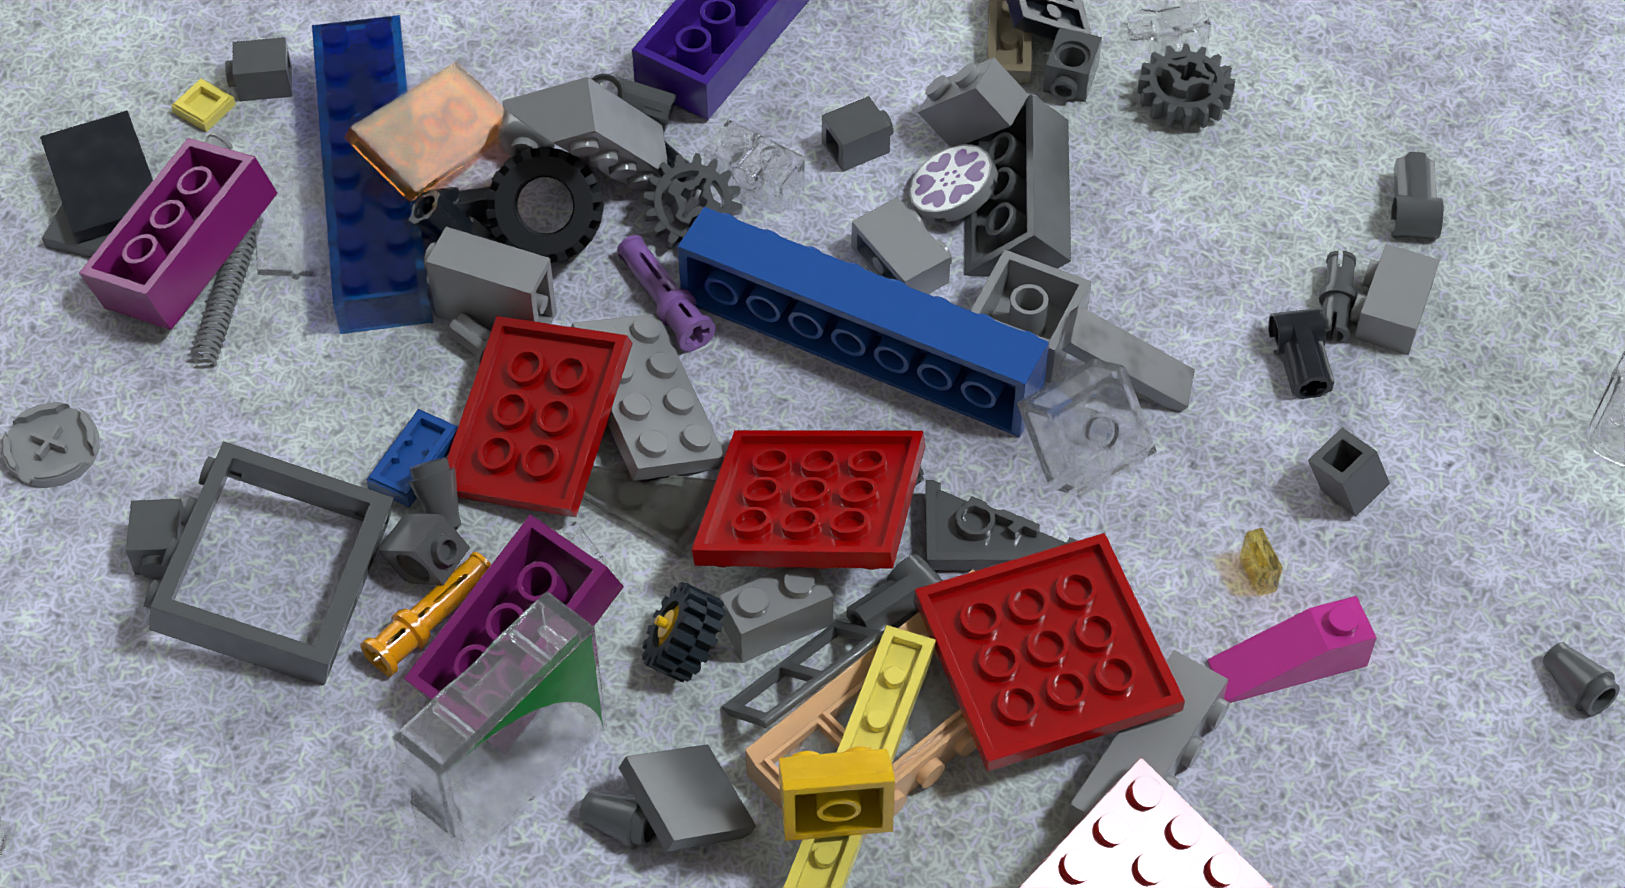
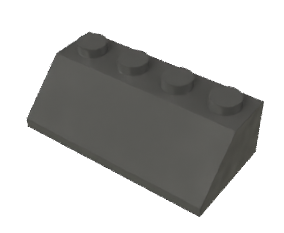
(1031, 195)

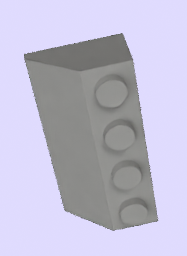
(595, 128)

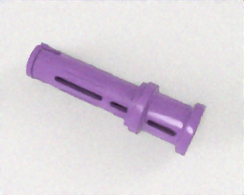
(674, 304)

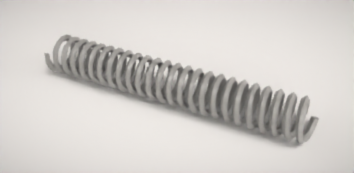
(210, 305)

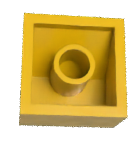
(837, 793)

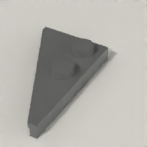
(976, 535)

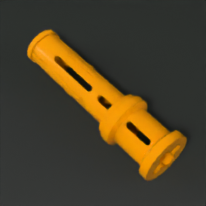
(412, 627)

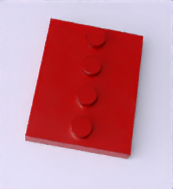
(537, 415)

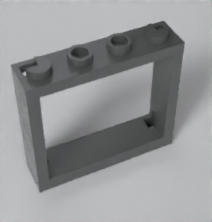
(244, 640)

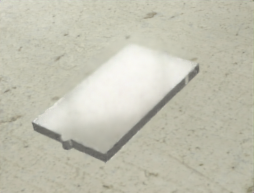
(293, 228)

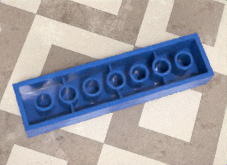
(862, 320)

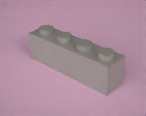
(1163, 741)

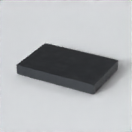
(97, 172)

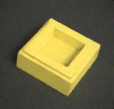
(203, 105)

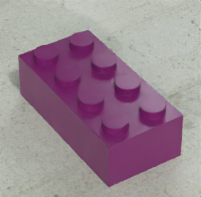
(179, 233)
(525, 569)

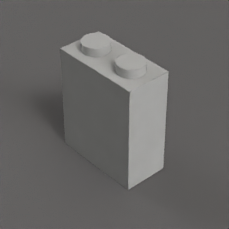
(488, 280)

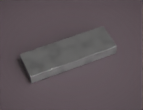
(1148, 368)

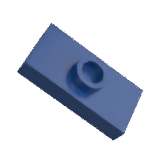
(419, 442)

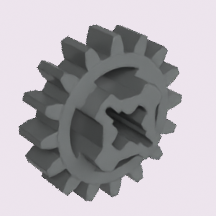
(1186, 86)
(678, 193)

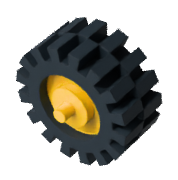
(683, 632)

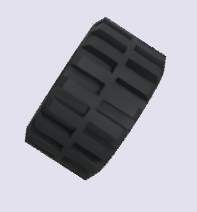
(549, 163)

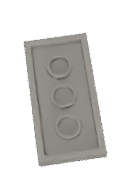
(656, 407)

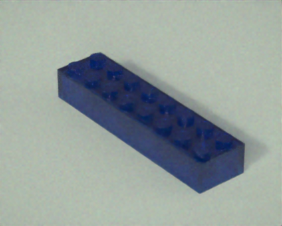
(371, 242)

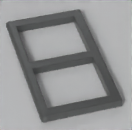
(791, 667)

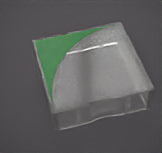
(503, 731)

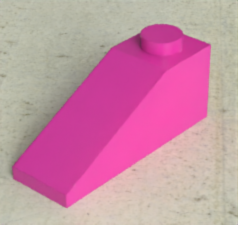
(1298, 650)

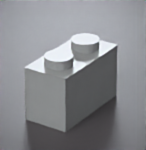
(972, 102)
(900, 248)
(1395, 298)
(776, 610)

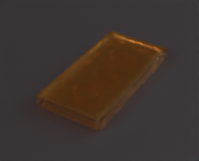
(429, 131)

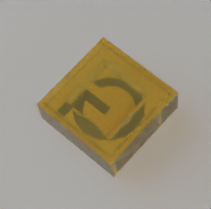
(1260, 562)

